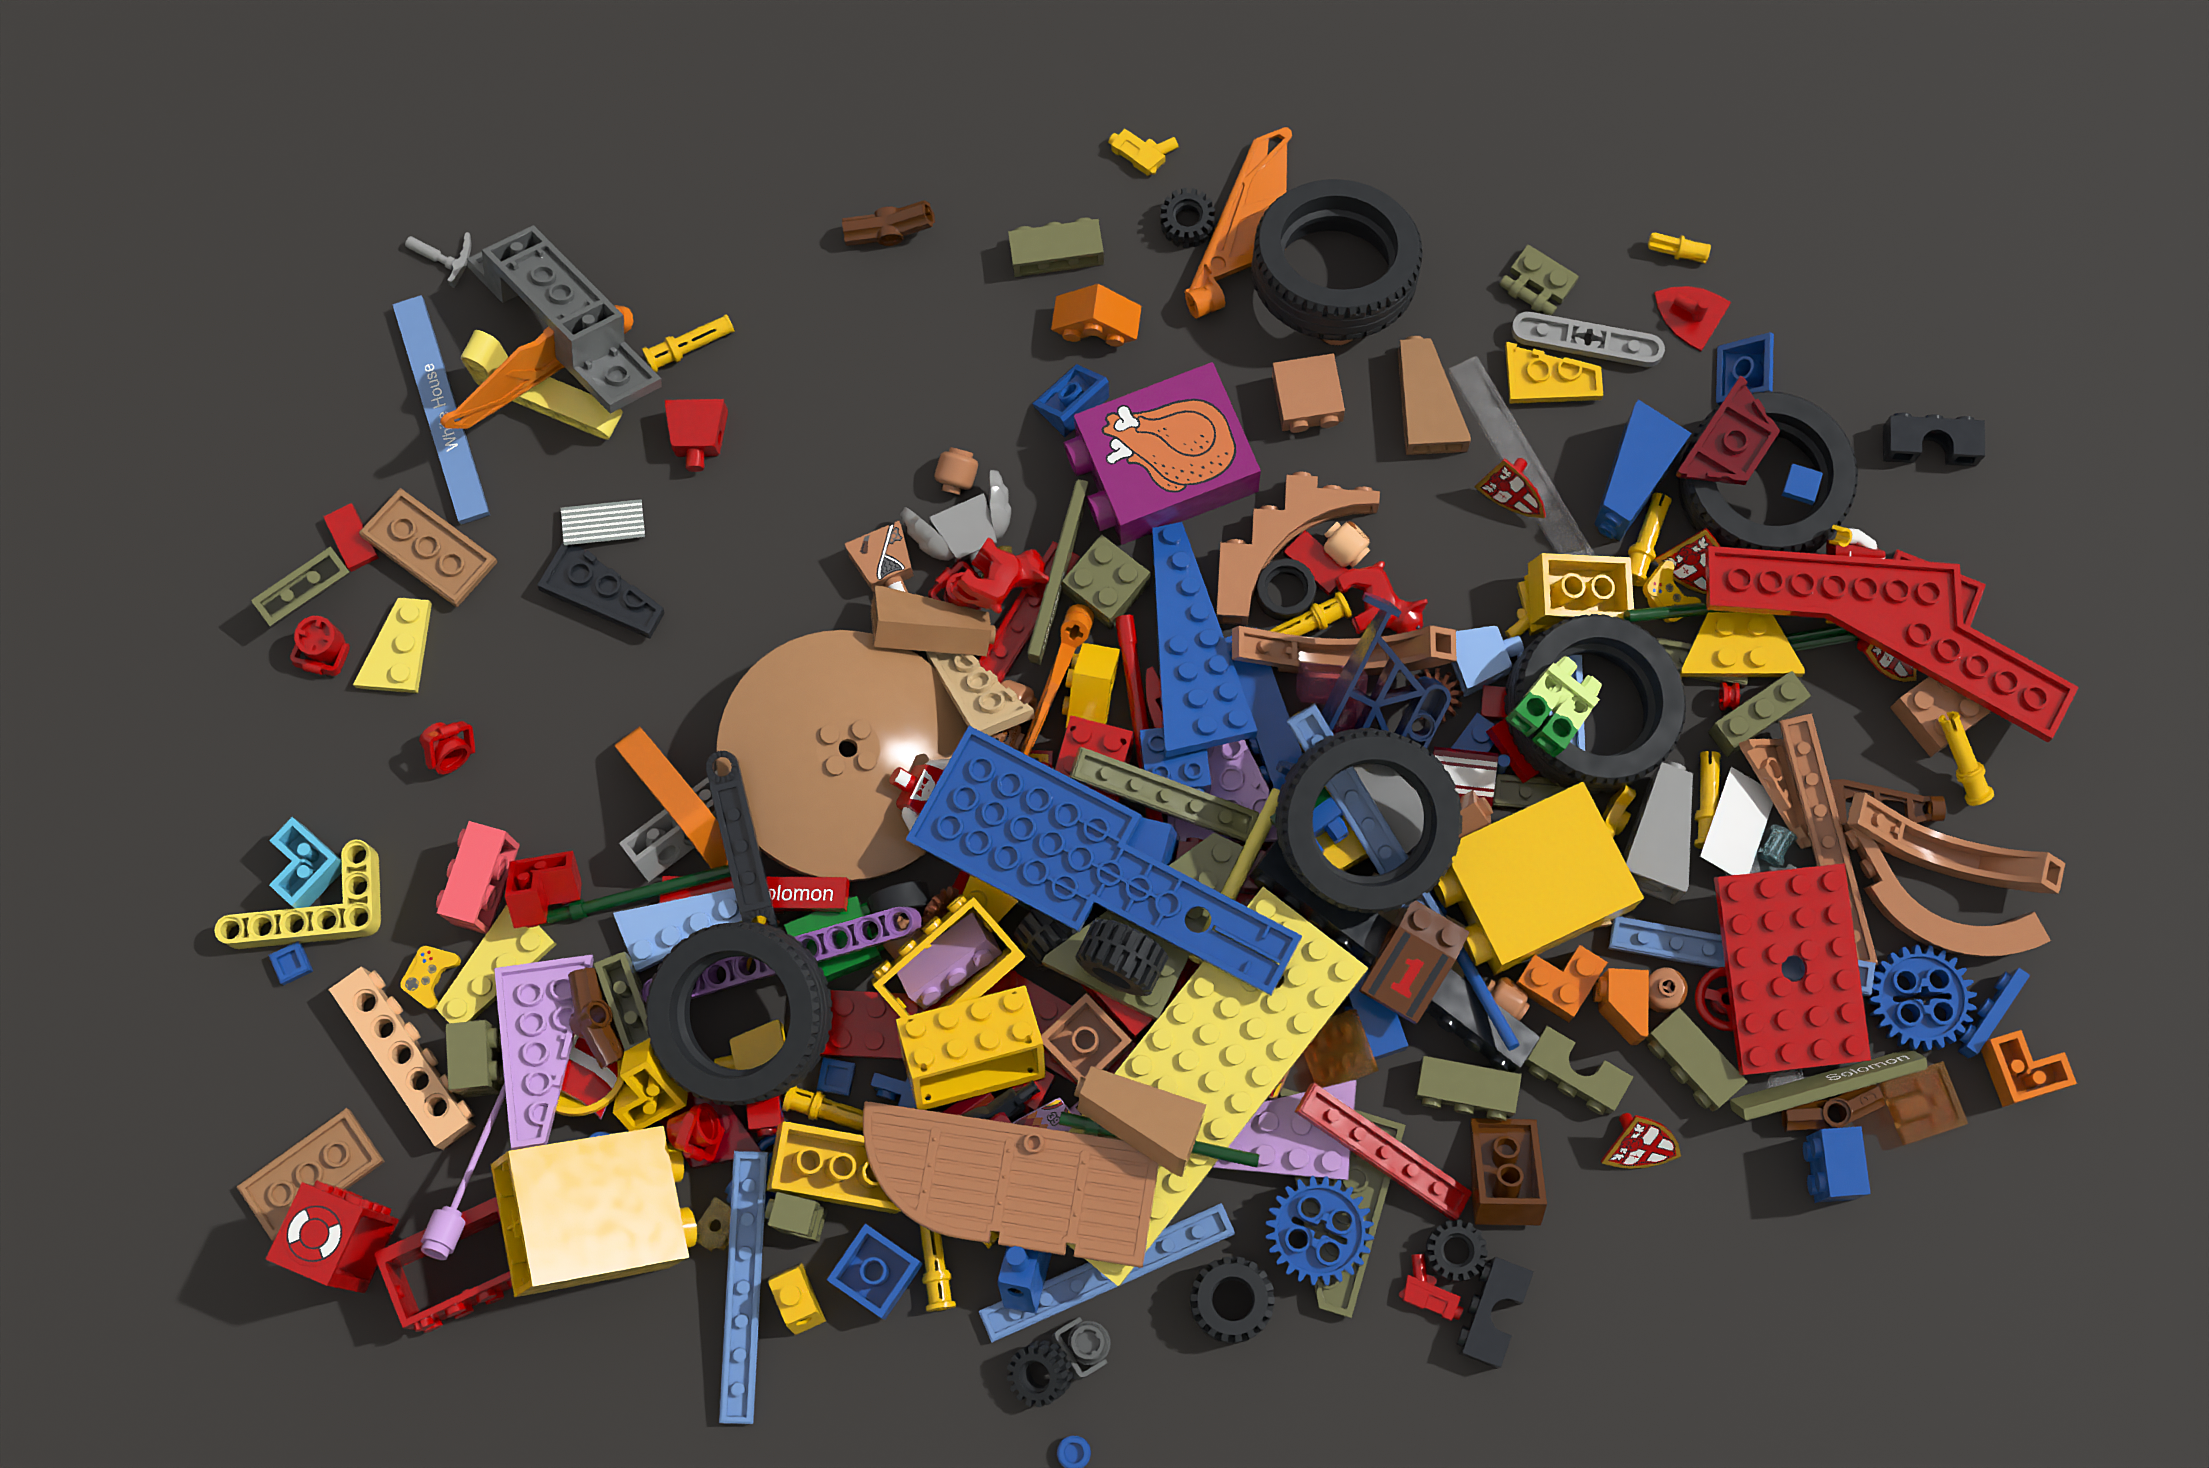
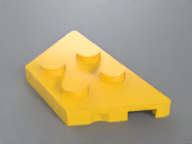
(1741, 647)

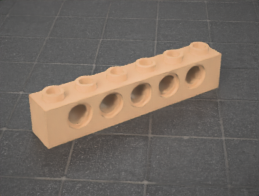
(351, 996)

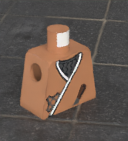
(882, 557)

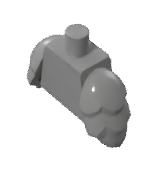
(963, 528)

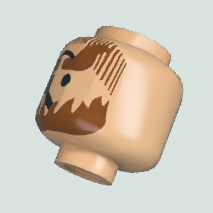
(1346, 544)

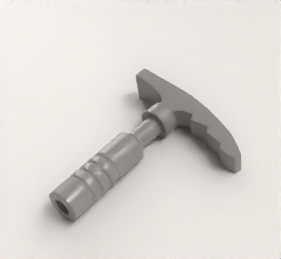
(458, 265)

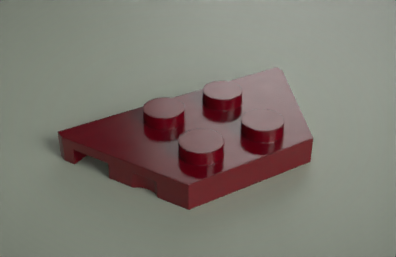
(1732, 440)
(735, 1136)

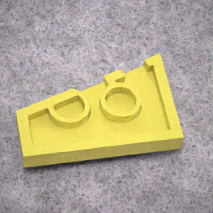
(398, 650)

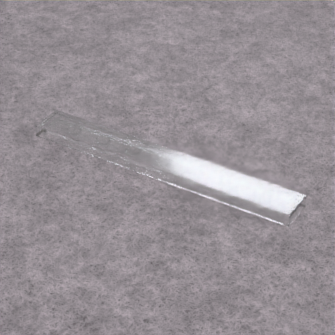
(1511, 444)

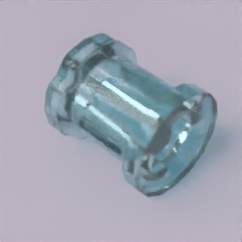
(1777, 845)

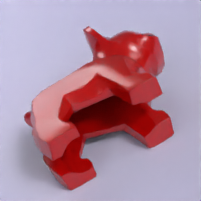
(1001, 575)
(1375, 581)

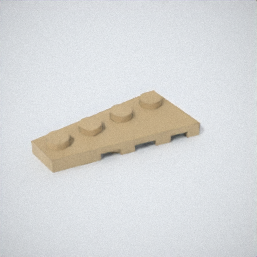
(978, 694)

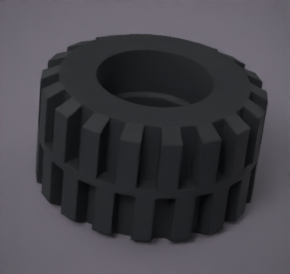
(1041, 934)
(1121, 957)
(1262, 1300)

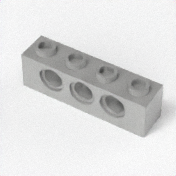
(661, 839)

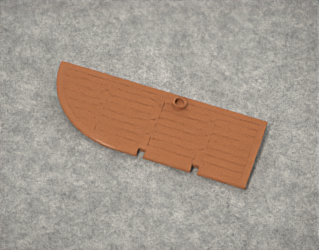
(1013, 1180)

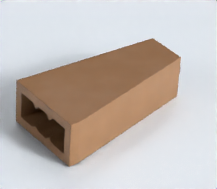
(1428, 403)
(928, 624)
(1142, 1116)

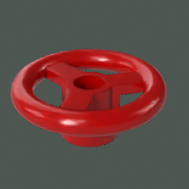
(1714, 996)

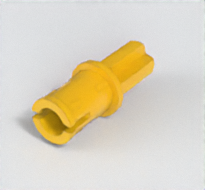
(1679, 247)

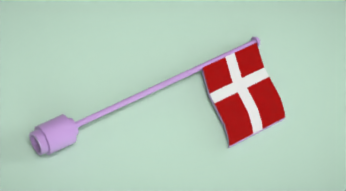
(582, 1081)

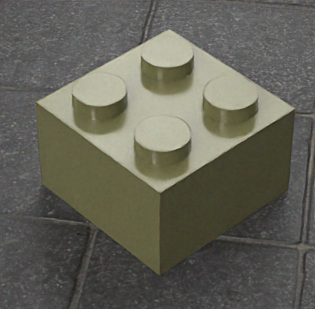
(1106, 581)
(474, 1058)

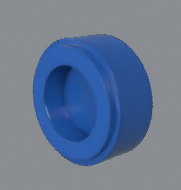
(1074, 1452)

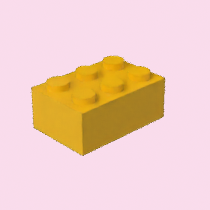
(1577, 586)

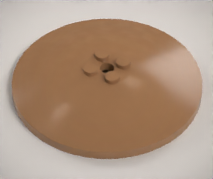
(786, 729)

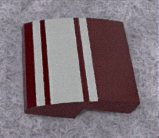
(1470, 770)

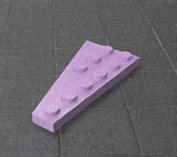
(535, 1042)
(1290, 1142)

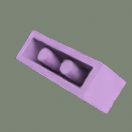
(949, 961)

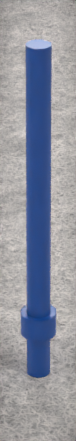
(1484, 994)

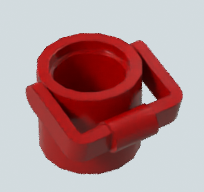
(322, 644)

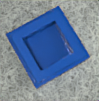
(1802, 484)
(290, 963)
(836, 1077)

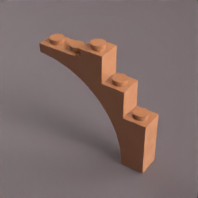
(1273, 530)

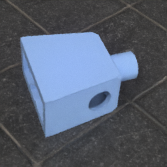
(1483, 657)

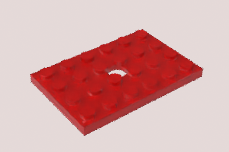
(1779, 1020)

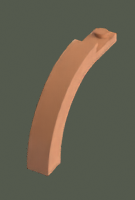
(1416, 649)
(1954, 856)
(1930, 929)

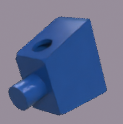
(1026, 1272)

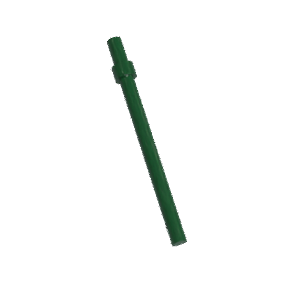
(580, 909)
(1199, 1148)

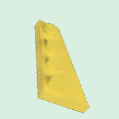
(501, 947)

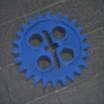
(1925, 1026)
(1330, 1202)

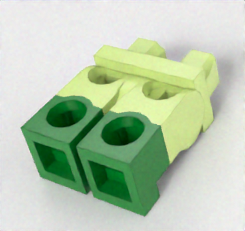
(1563, 696)

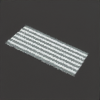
(602, 522)

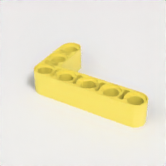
(549, 397)
(315, 917)

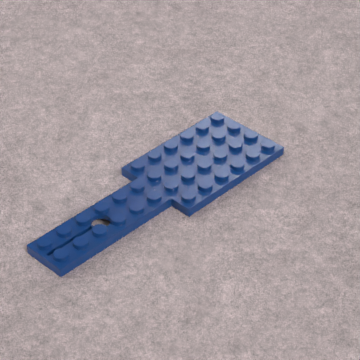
(1068, 850)

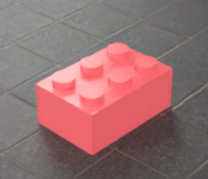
(477, 877)

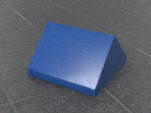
(1750, 359)
(1070, 395)

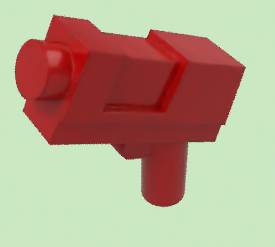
(1423, 1294)

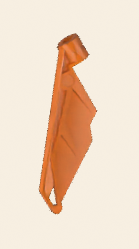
(1232, 243)
(515, 376)
(1074, 632)

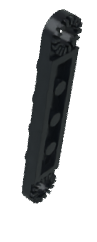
(740, 841)

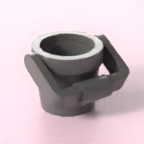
(1086, 1344)

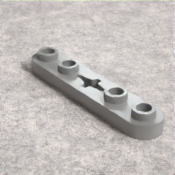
(1617, 346)

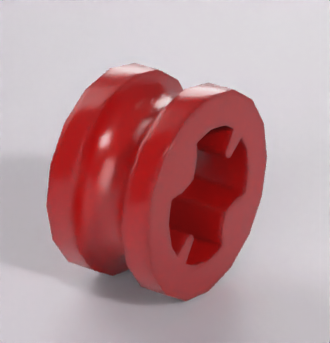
(1729, 696)

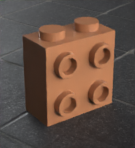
(1308, 393)

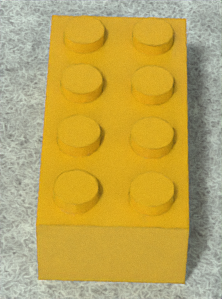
(825, 1168)

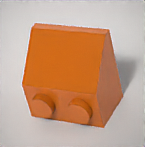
(1624, 1002)

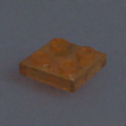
(1340, 1051)
(1923, 1103)

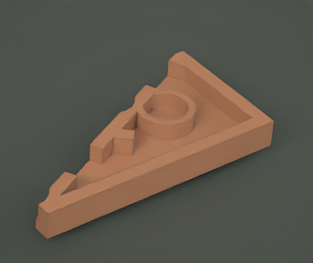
(1773, 769)

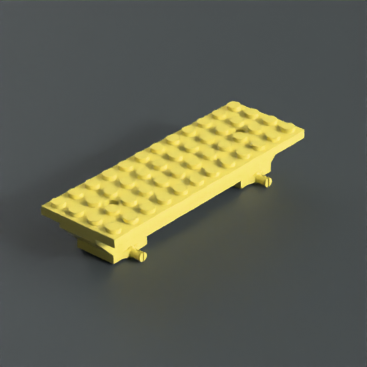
(1233, 1048)

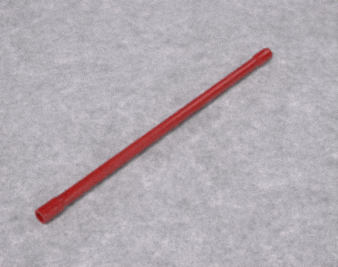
(1128, 643)

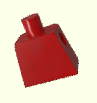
(696, 429)

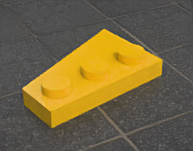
(1546, 378)

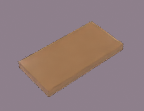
(428, 547)
(332, 1154)

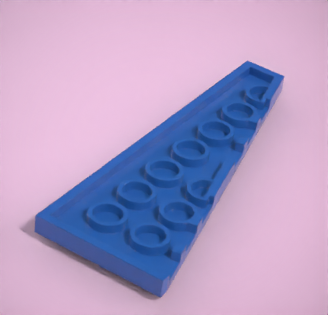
(1197, 675)

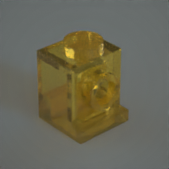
(716, 1211)

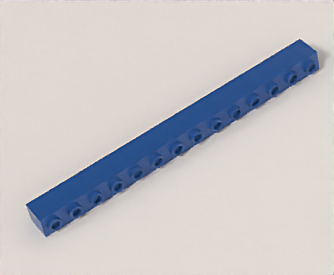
(1278, 743)

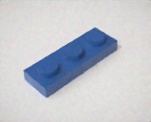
(1992, 1012)

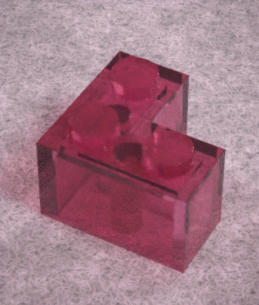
(1316, 684)

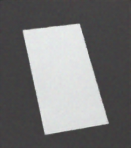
(1737, 824)

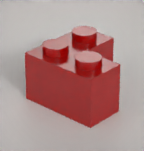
(539, 883)

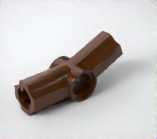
(888, 224)
(593, 1017)
(1851, 1106)

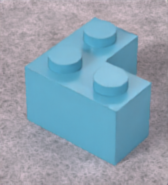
(311, 867)

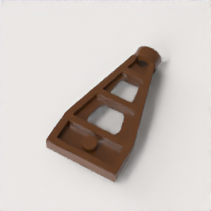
(1913, 803)

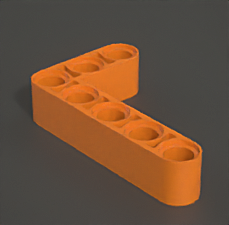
(674, 795)

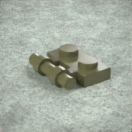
(1544, 275)

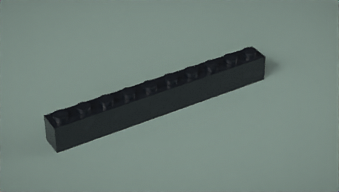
(1362, 934)

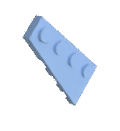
(657, 928)

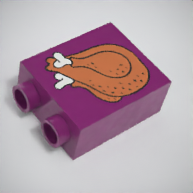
(1163, 454)

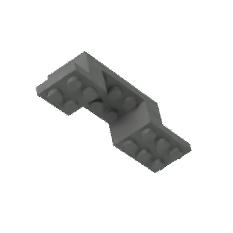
(583, 320)

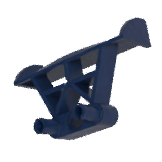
(1427, 695)

